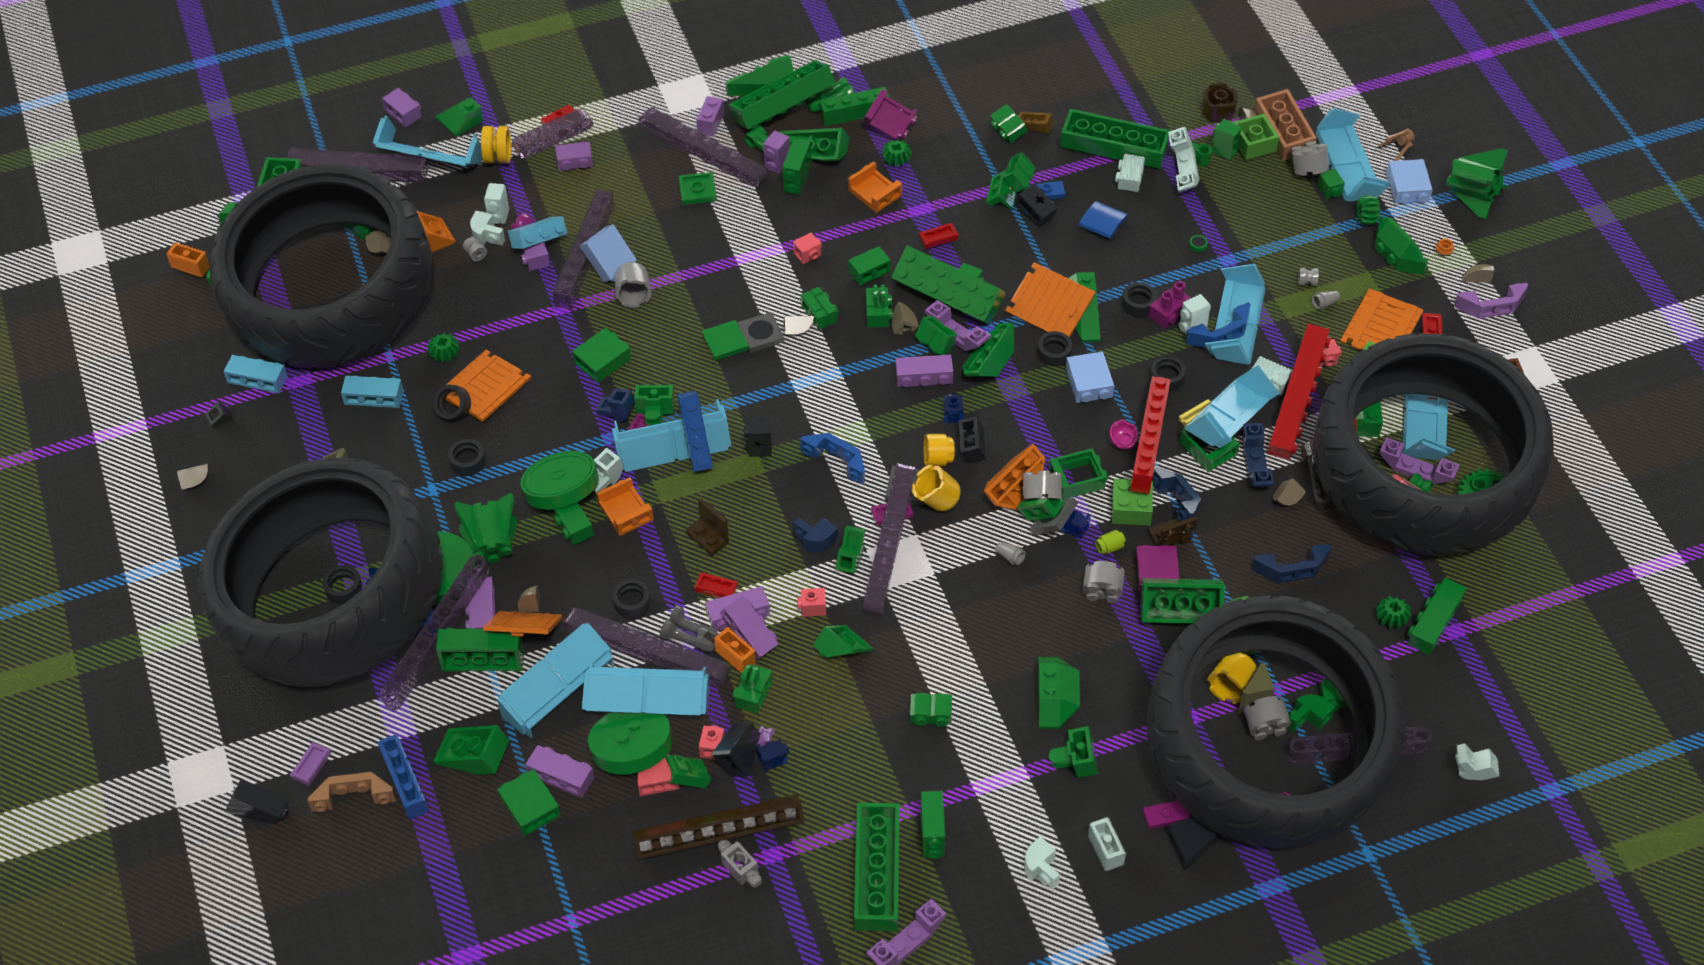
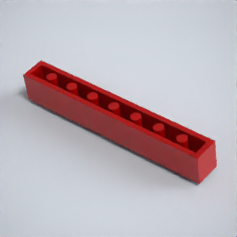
(1298, 392)
(1150, 435)

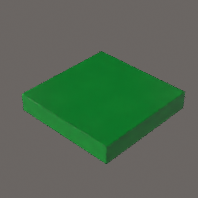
(697, 188)
(725, 340)

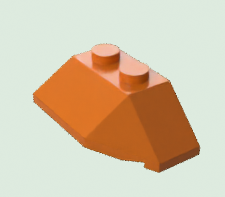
(1007, 485)

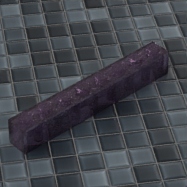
(391, 166)
(577, 263)

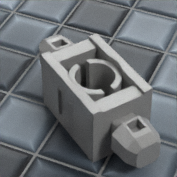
(741, 874)

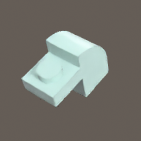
(484, 229)
(609, 469)
(1476, 765)
(1038, 861)

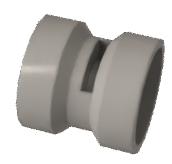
(474, 248)
(1306, 276)

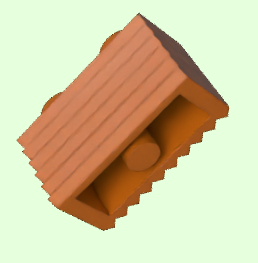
(188, 259)
(734, 649)

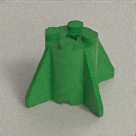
(1478, 179)
(488, 527)

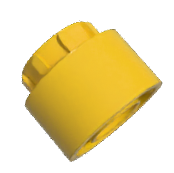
(938, 450)

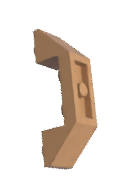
(322, 797)

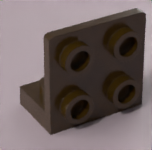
(710, 530)
(1173, 532)

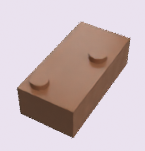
(1286, 120)

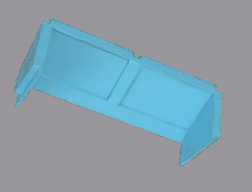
(385, 135)
(1348, 155)
(1241, 286)
(1233, 408)
(1425, 427)
(667, 441)
(553, 678)
(646, 690)

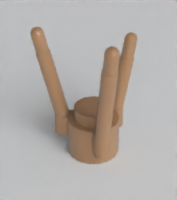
(1403, 138)

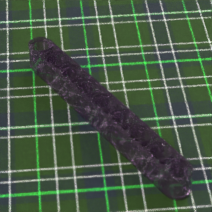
(703, 147)
(889, 539)
(426, 638)
(648, 646)

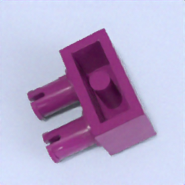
(1168, 307)

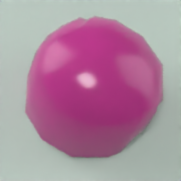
(1123, 435)

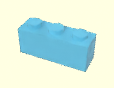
(537, 232)
(255, 373)
(372, 391)

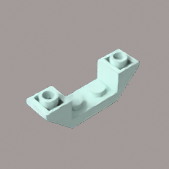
(1186, 159)

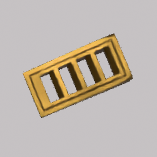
(1038, 121)

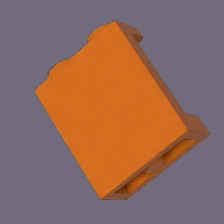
(874, 188)
(624, 506)

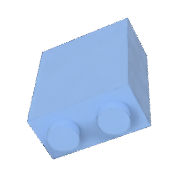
(1409, 181)
(607, 252)
(1089, 377)

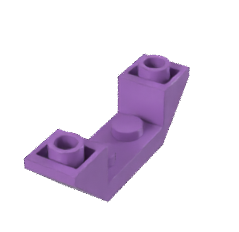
(1470, 304)
(965, 339)
(1408, 465)
(911, 938)

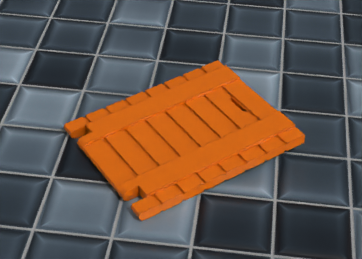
(1050, 301)
(1380, 319)
(489, 384)
(522, 622)

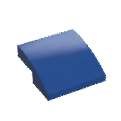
(1103, 219)

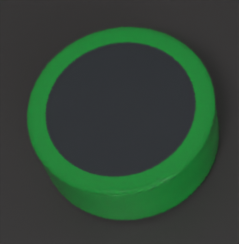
(1198, 243)

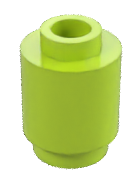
(1110, 542)

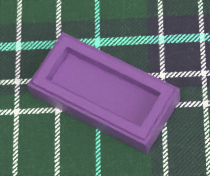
(310, 764)

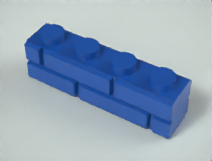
(694, 431)
(403, 776)

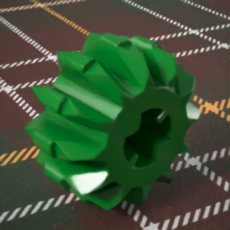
(896, 153)
(1368, 210)
(443, 347)
(1393, 612)

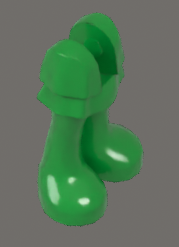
(841, 88)

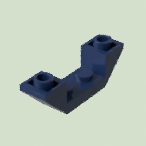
(1254, 455)
(1168, 481)
(1268, 568)

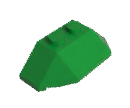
(1399, 248)
(993, 354)
(1057, 692)

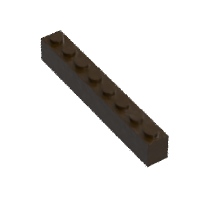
(718, 826)

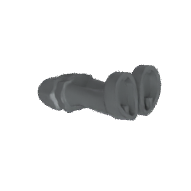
(677, 619)

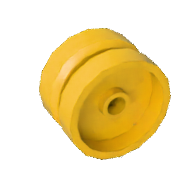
(496, 144)

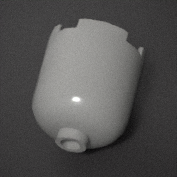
(632, 284)

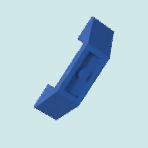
(1200, 335)
(815, 444)

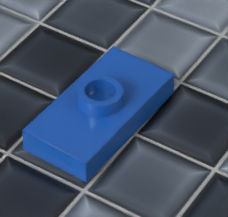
(1052, 190)

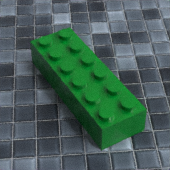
(782, 94)
(1114, 137)
(948, 285)
(877, 867)

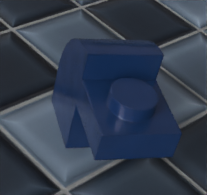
(617, 405)
(815, 538)

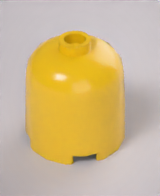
(936, 488)
(1232, 677)

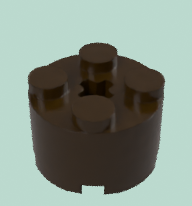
(1219, 102)

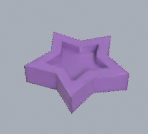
(765, 735)

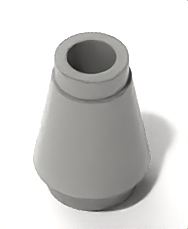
(1324, 299)
(1011, 553)

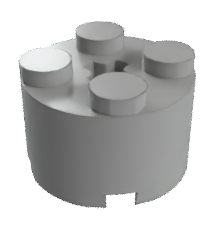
(1310, 158)
(1042, 486)
(1103, 581)
(1267, 717)

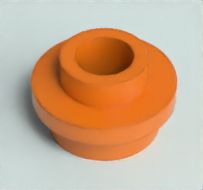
(1445, 247)

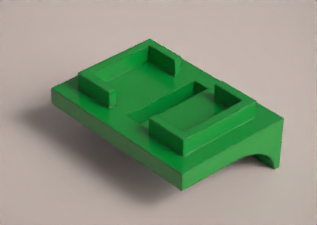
(688, 771)

